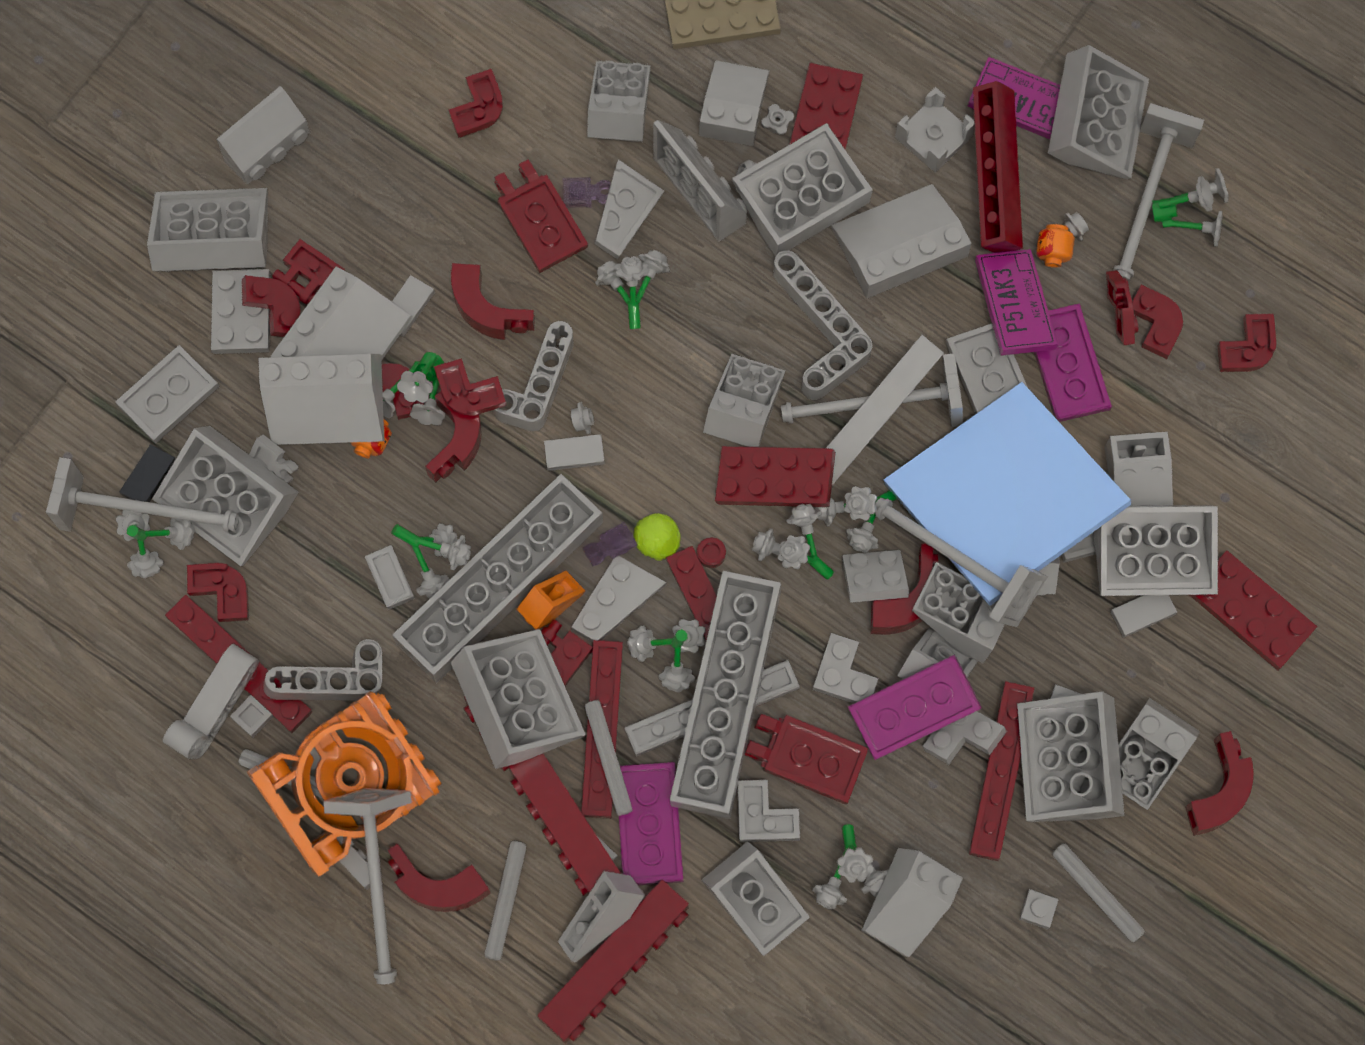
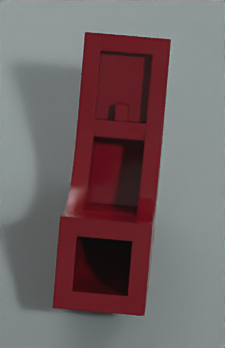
(478, 312)
(462, 446)
(896, 615)
(1238, 776)
(437, 895)

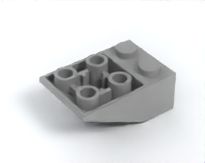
(618, 101)
(743, 401)
(1141, 467)
(958, 613)
(1152, 751)

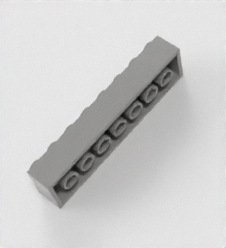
(498, 577)
(725, 695)

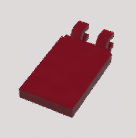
(539, 218)
(809, 756)

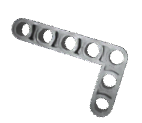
(825, 323)

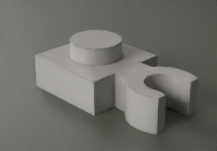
(271, 456)

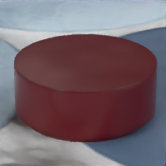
(711, 552)

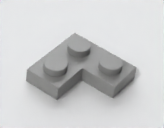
(835, 672)
(973, 728)
(759, 822)

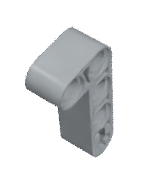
(540, 375)
(322, 675)
(213, 704)

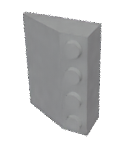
(1098, 113)
(697, 180)
(802, 189)
(209, 229)
(902, 240)
(344, 320)
(323, 398)
(220, 477)
(1159, 551)
(516, 697)
(1070, 758)

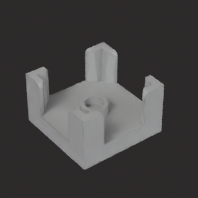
(934, 132)

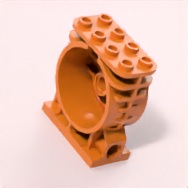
(364, 720)

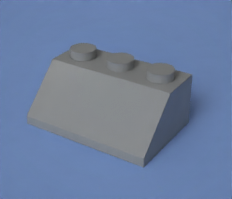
(263, 136)

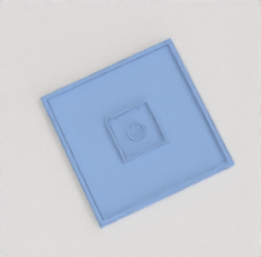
(1008, 489)

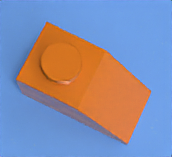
(550, 599)

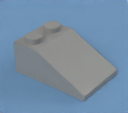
(733, 103)
(755, 898)
(911, 901)

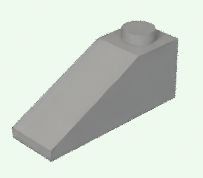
(602, 912)

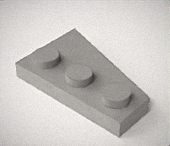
(626, 208)
(616, 596)

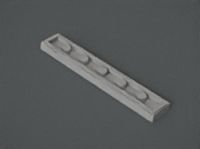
(883, 403)
(673, 722)

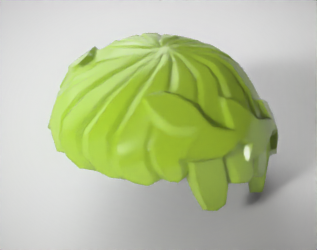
(657, 536)

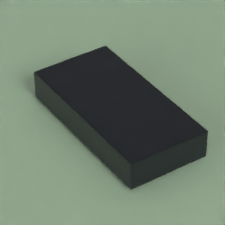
(147, 475)

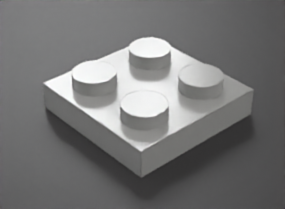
(875, 576)

